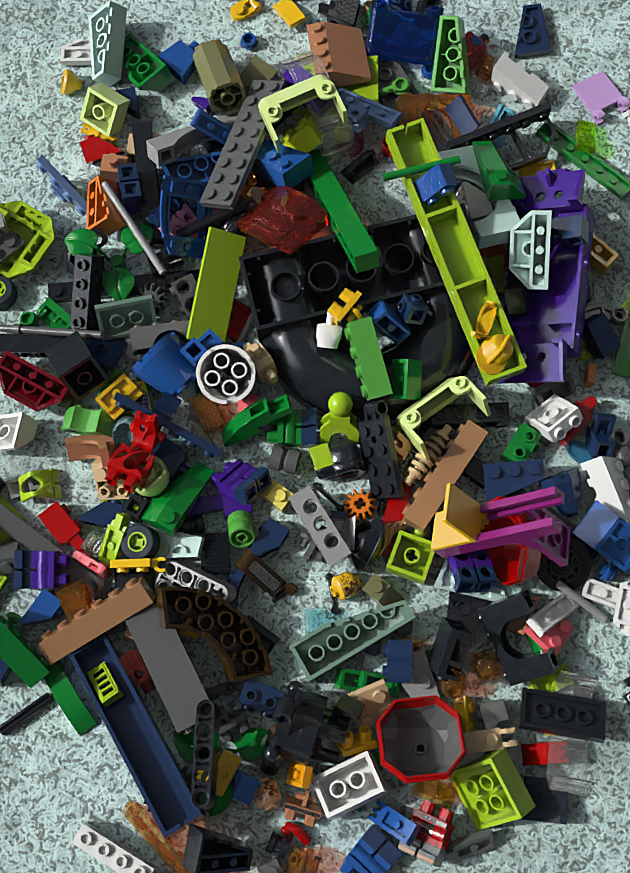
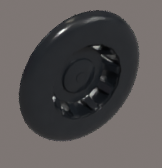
(580, 576)

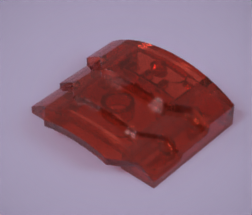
(284, 219)

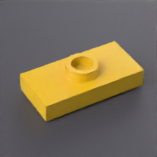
(227, 766)

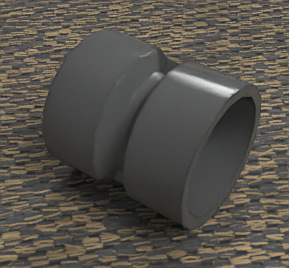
(284, 459)

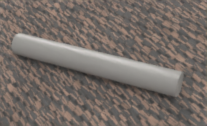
(581, 601)

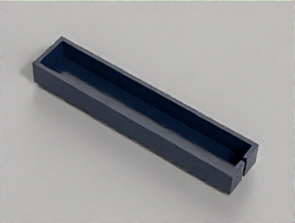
(139, 741)

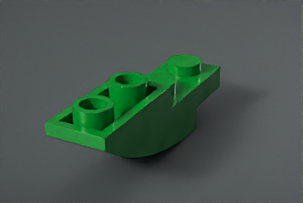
(254, 416)

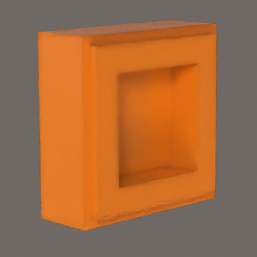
(590, 375)

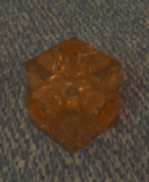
(303, 861)

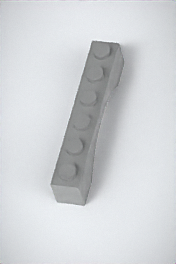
(170, 146)

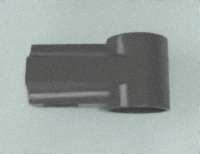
(622, 448)

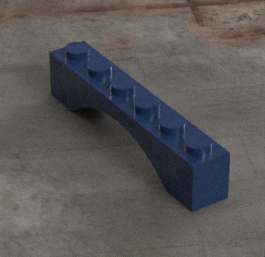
(270, 539)

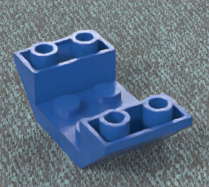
(606, 534)

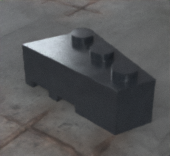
(215, 852)

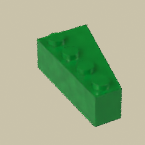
(21, 654)

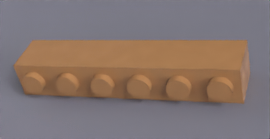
(448, 470)
(96, 620)

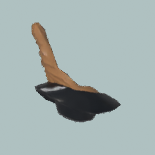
(371, 541)

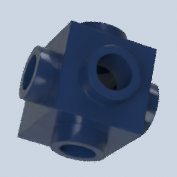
(412, 309)

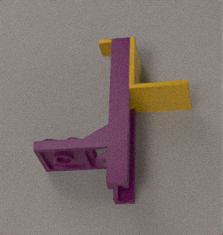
(460, 523)

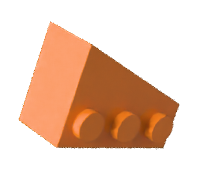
(100, 208)

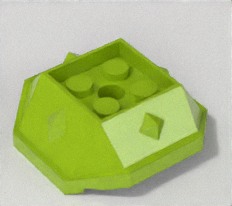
(36, 233)

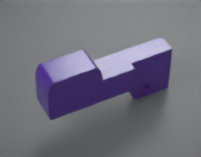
(218, 503)

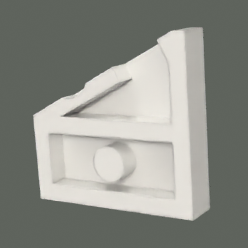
(76, 53)

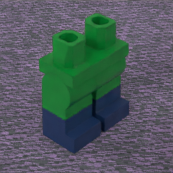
(295, 429)

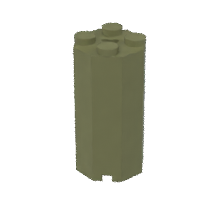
(219, 77)

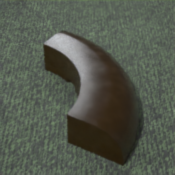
(219, 625)

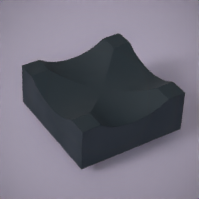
(549, 803)

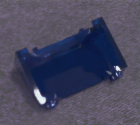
(403, 34)

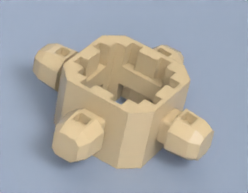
(263, 362)

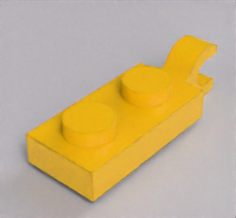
(140, 565)

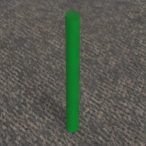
(419, 168)

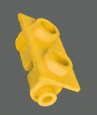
(466, 711)

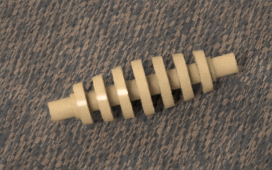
(433, 448)

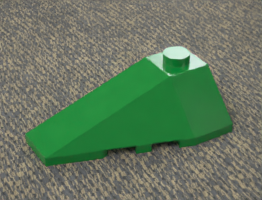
(172, 506)

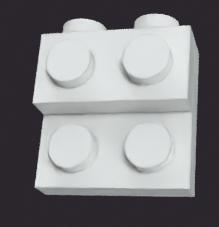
(555, 418)

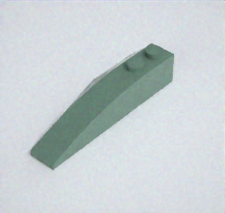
(346, 638)

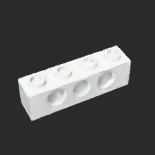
(111, 851)

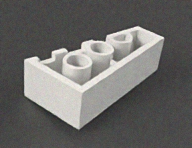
(609, 484)

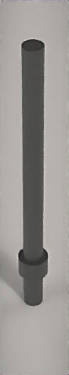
(21, 329)

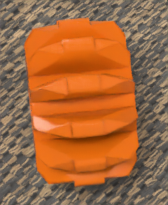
(354, 500)

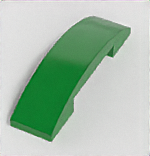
(69, 699)

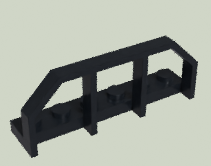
(508, 127)

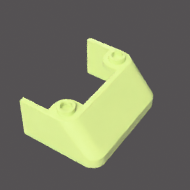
(274, 105)
(434, 401)

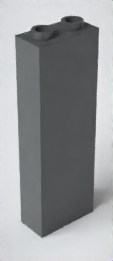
(169, 668)

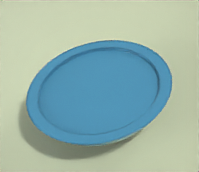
(578, 451)

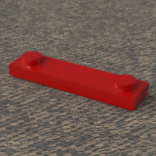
(394, 514)

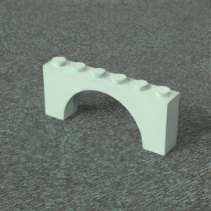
(496, 226)

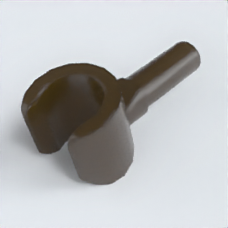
(289, 588)

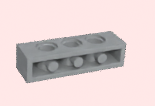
(332, 555)

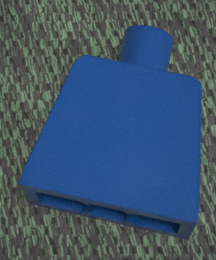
(180, 60)

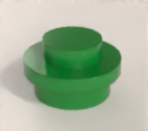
(29, 319)

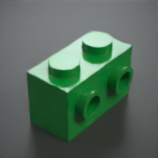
(522, 444)

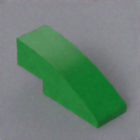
(353, 680)

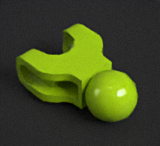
(339, 419)

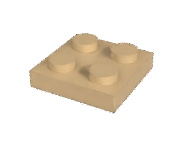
(376, 699)

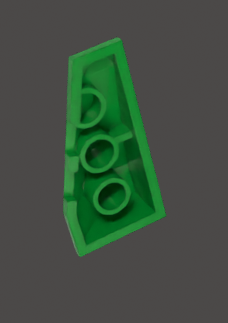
(144, 67)
(496, 174)

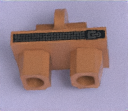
(305, 805)

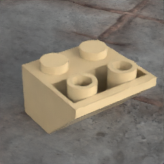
(104, 490)

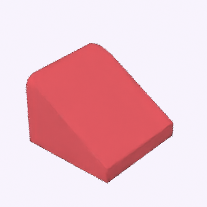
(247, 401)

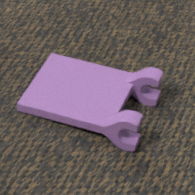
(598, 94)

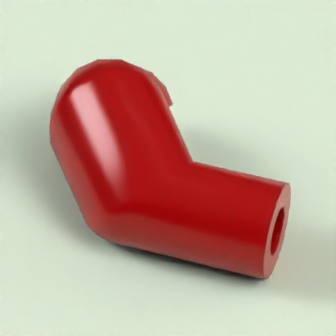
(298, 831)

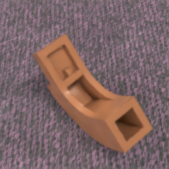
(90, 447)

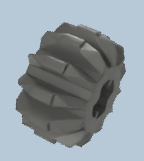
(156, 292)

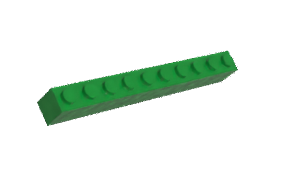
(342, 215)

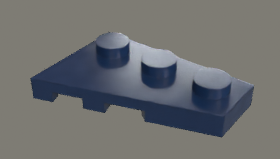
(532, 33)
(508, 477)

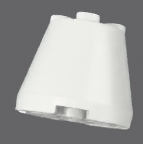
(212, 377)

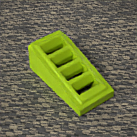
(112, 696)

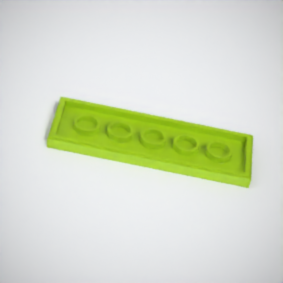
(216, 284)

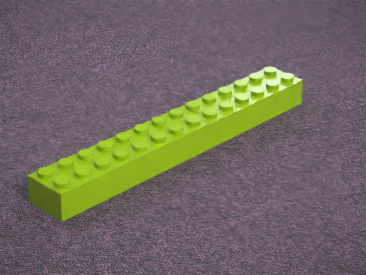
(452, 246)

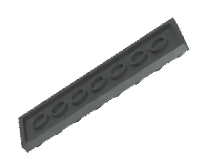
(240, 149)

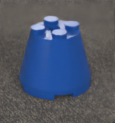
(166, 367)

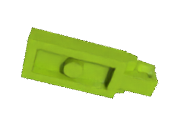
(114, 534)

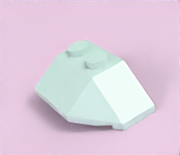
(531, 249)

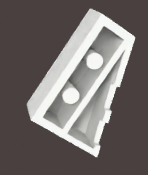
(517, 83)

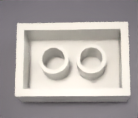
(349, 785)

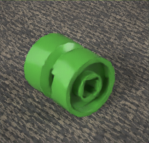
(240, 529)

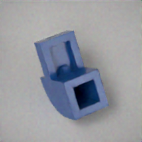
(196, 348)

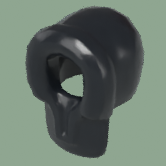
(347, 462)

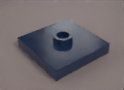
(107, 352)

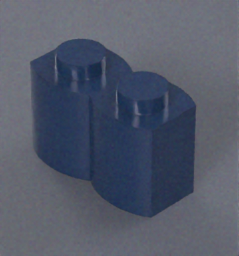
(398, 661)

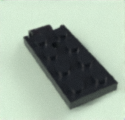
(381, 454)

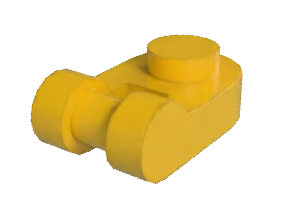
(240, 12)

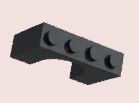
(516, 665)

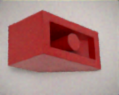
(94, 148)
(535, 753)

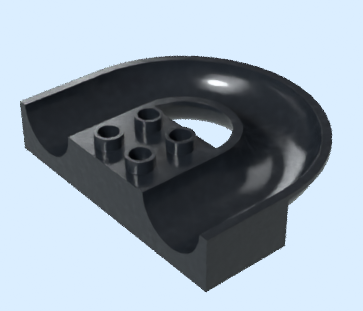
(297, 289)

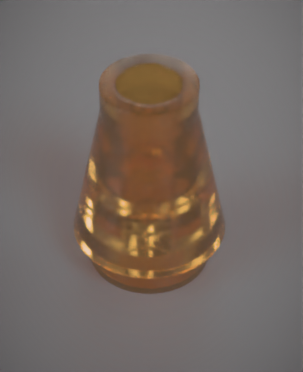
(485, 68)

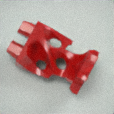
(140, 452)

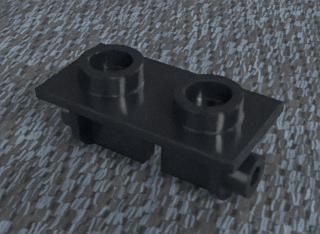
(360, 166)

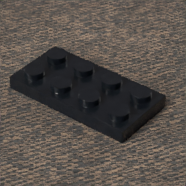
(562, 715)

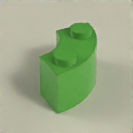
(87, 422)

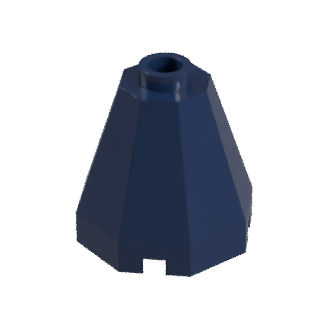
(570, 484)

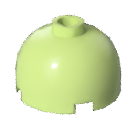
(157, 479)

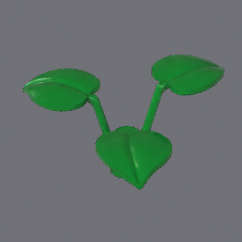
(119, 281)
(248, 744)

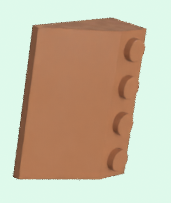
(341, 52)

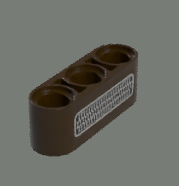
(260, 573)

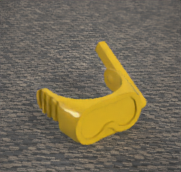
(485, 320)

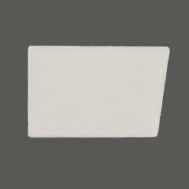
(350, 531)

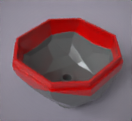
(425, 724)

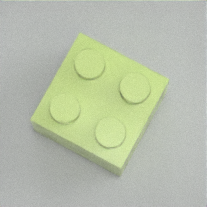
(104, 109)

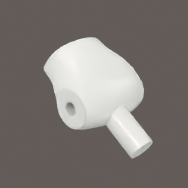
(328, 333)

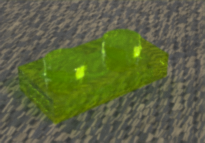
(585, 136)

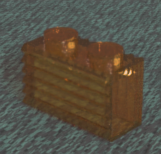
(208, 414)

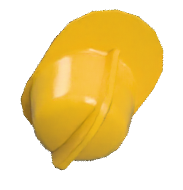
(494, 353)

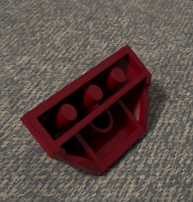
(29, 383)

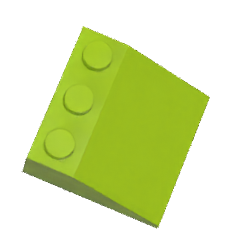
(492, 790)

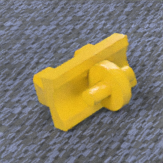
(350, 299)
(357, 743)

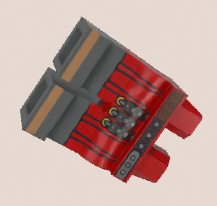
(433, 835)

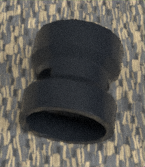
(194, 524)
(278, 845)

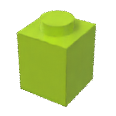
(321, 456)

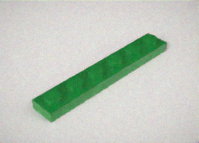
(593, 165)

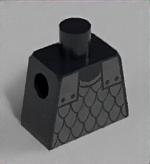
(341, 11)

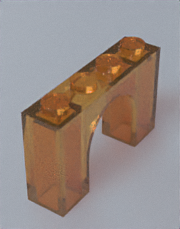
(414, 104)

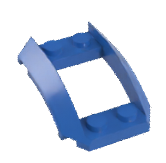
(184, 189)

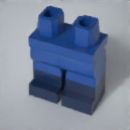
(362, 856)

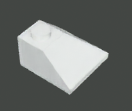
(16, 430)

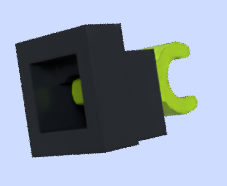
(135, 506)

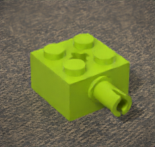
(404, 546)

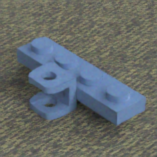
(363, 109)
(61, 185)

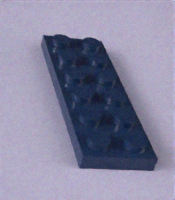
(174, 430)

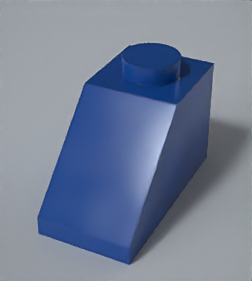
(44, 609)

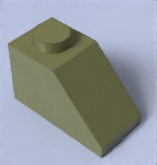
(381, 591)

